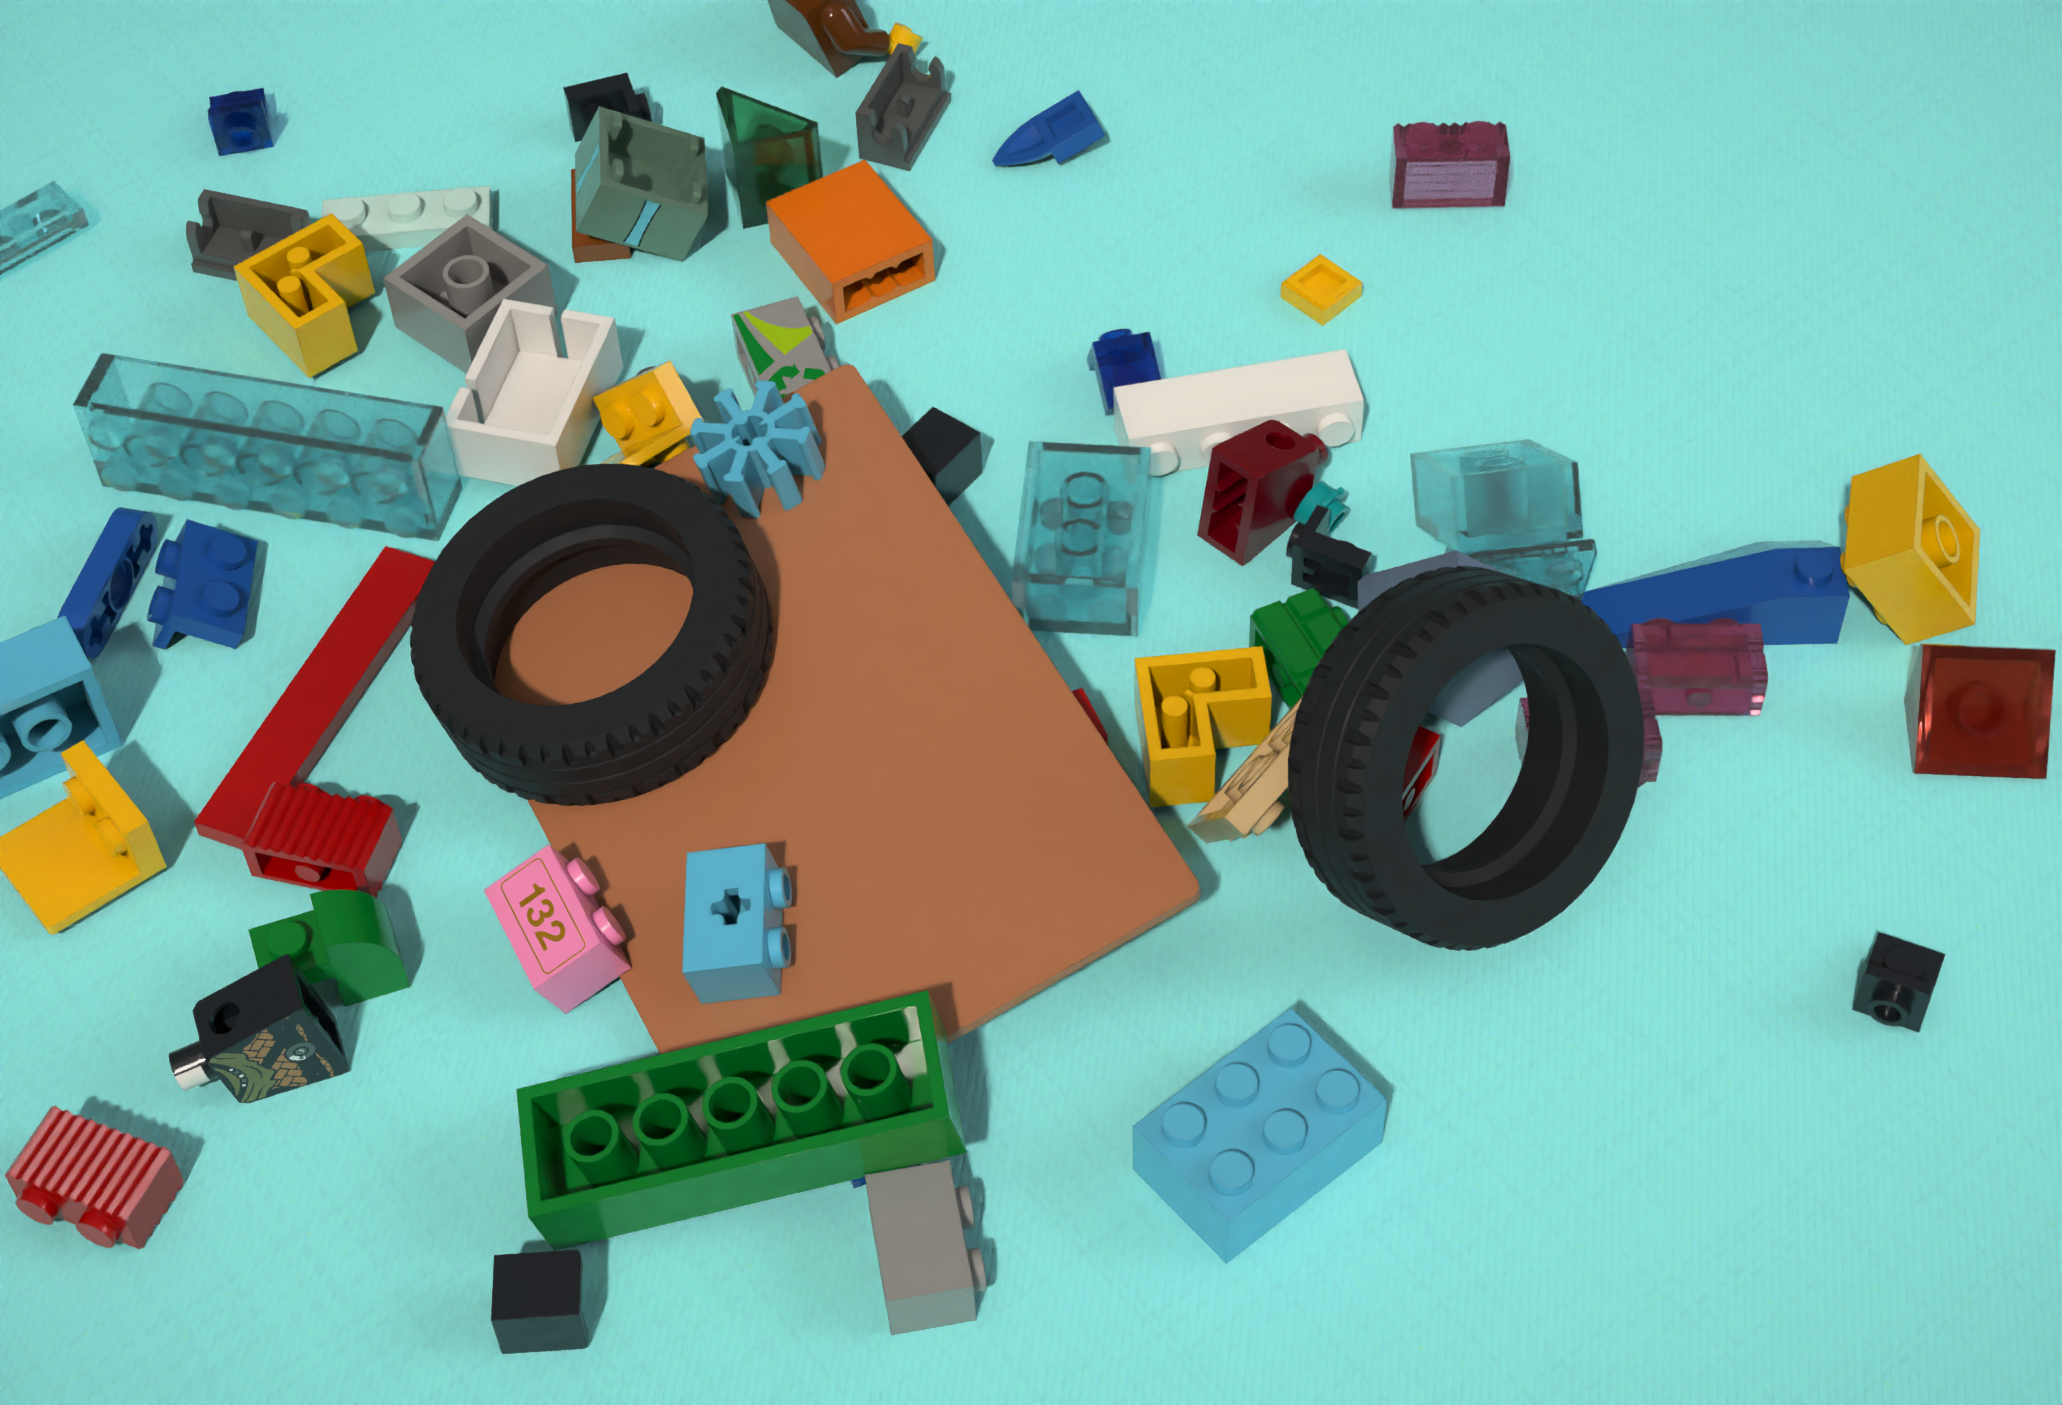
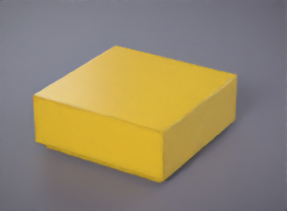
(1321, 289)

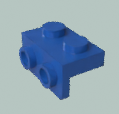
(203, 586)

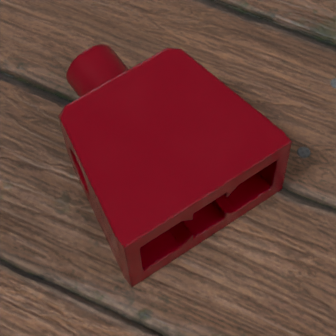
(1257, 487)

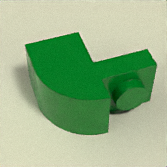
(340, 939)

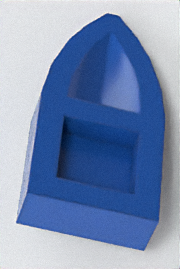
(1058, 131)

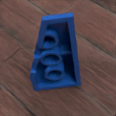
(1782, 585)

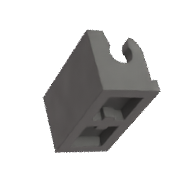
(901, 110)
(237, 230)

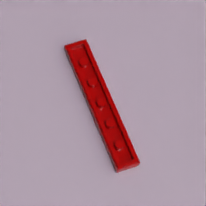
(319, 694)

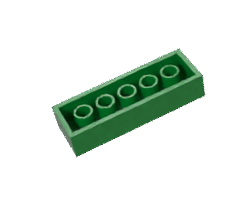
(739, 1121)

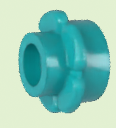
(1325, 496)

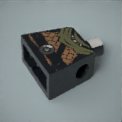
(262, 1036)

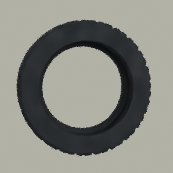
(527, 548)
(1572, 784)

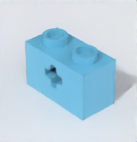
(735, 923)

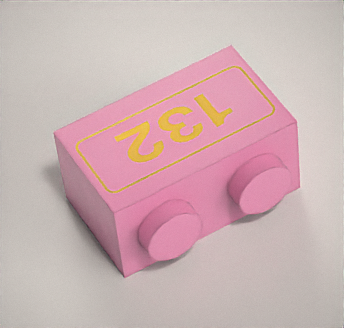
(558, 927)

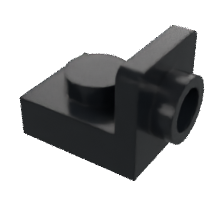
(610, 93)
(1324, 562)
(1898, 982)

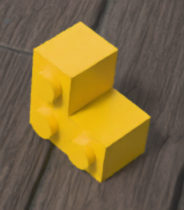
(303, 292)
(1191, 708)

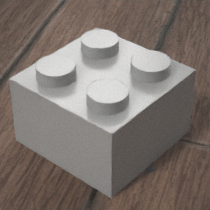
(456, 285)

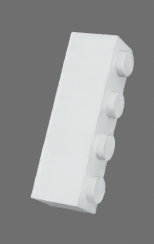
(1197, 411)

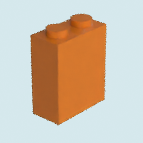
(851, 241)

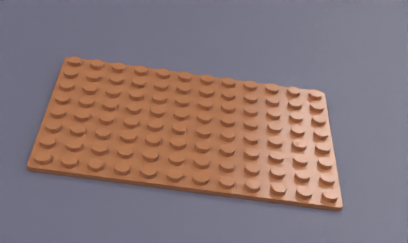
(899, 761)

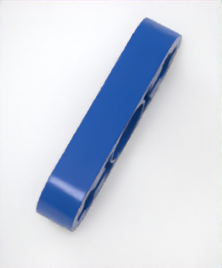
(110, 577)

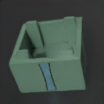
(640, 184)

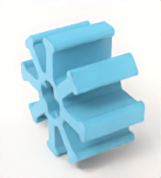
(757, 449)

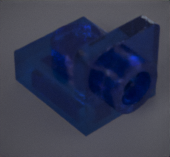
(240, 121)
(1122, 360)

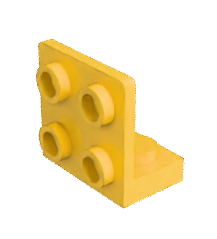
(648, 416)
(81, 847)

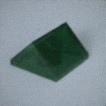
(765, 152)

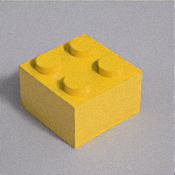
(1911, 550)

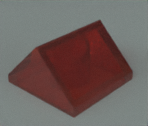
(1980, 710)

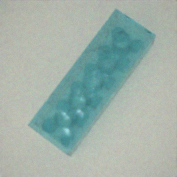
(270, 446)

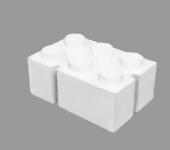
(527, 404)

